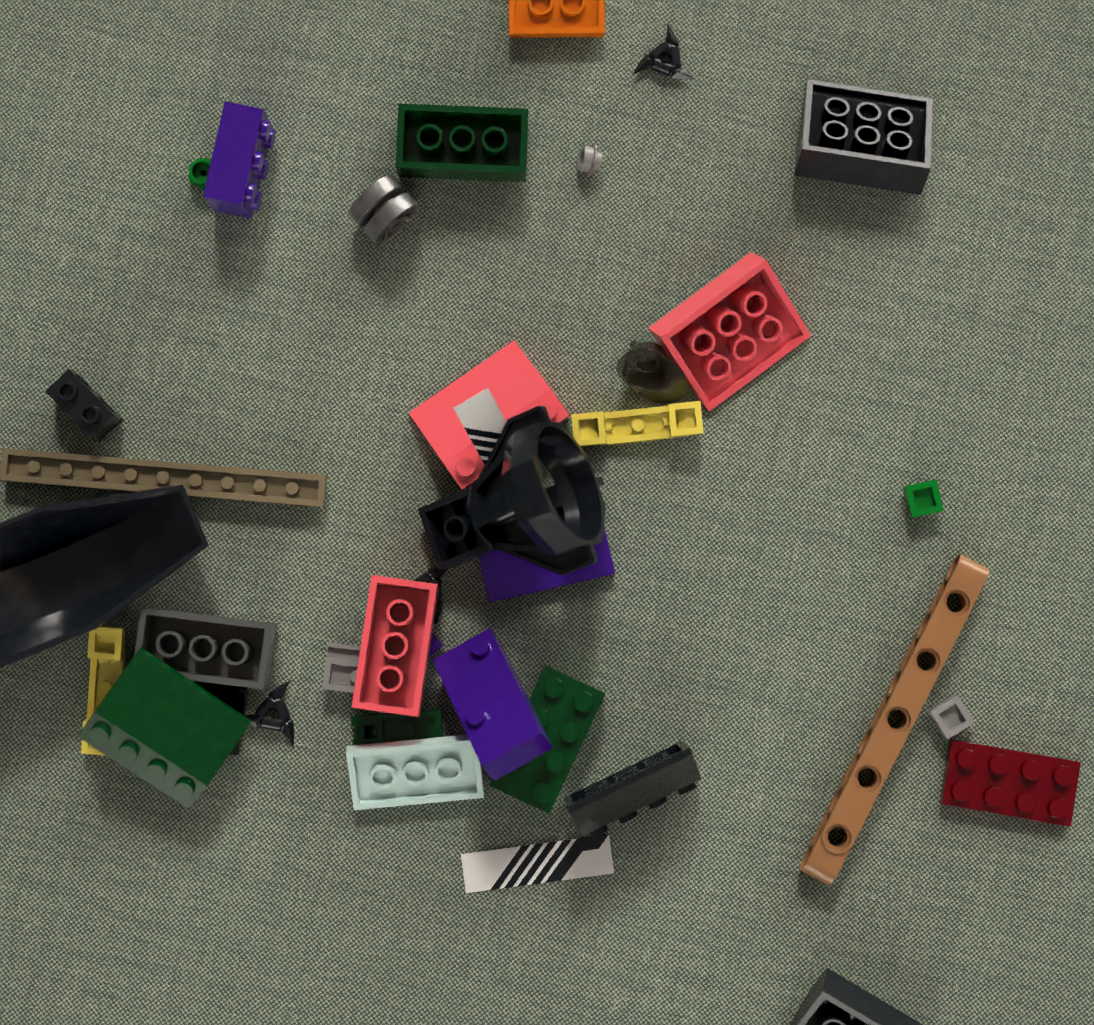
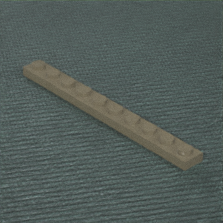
(140, 475)

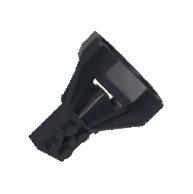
(514, 510)

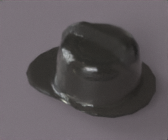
(652, 373)

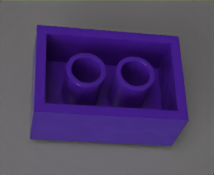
(239, 160)

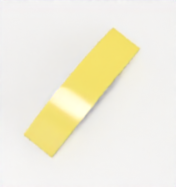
(637, 424)
(107, 663)

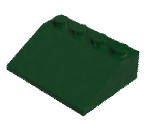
(164, 728)

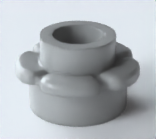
(589, 159)

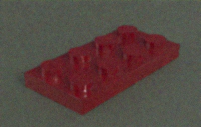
(1010, 782)

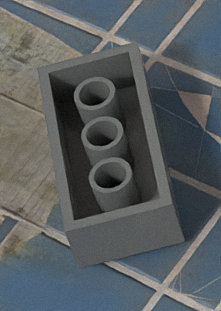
(210, 646)

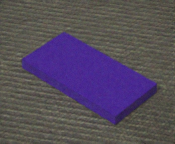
(513, 577)

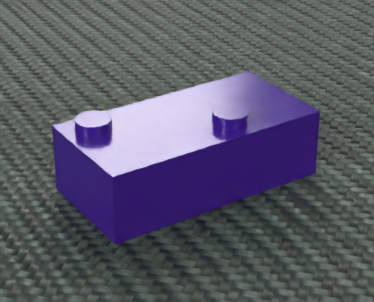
(492, 704)

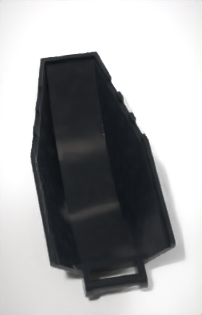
(87, 561)

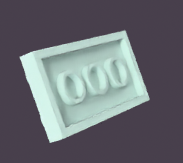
(414, 772)

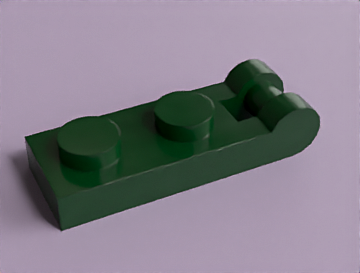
(397, 727)

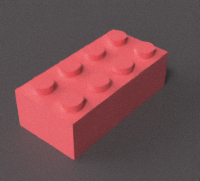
(395, 646)

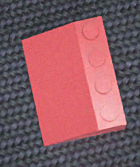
(731, 330)
(515, 389)

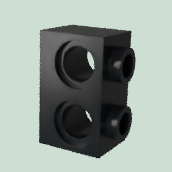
(84, 405)

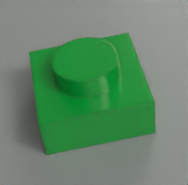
(923, 498)

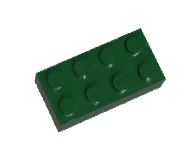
(462, 142)
(566, 714)

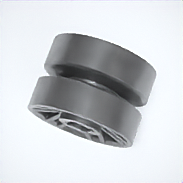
(383, 209)

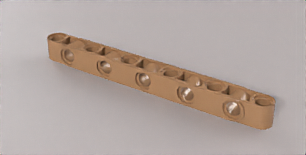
(883, 743)

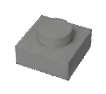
(951, 717)

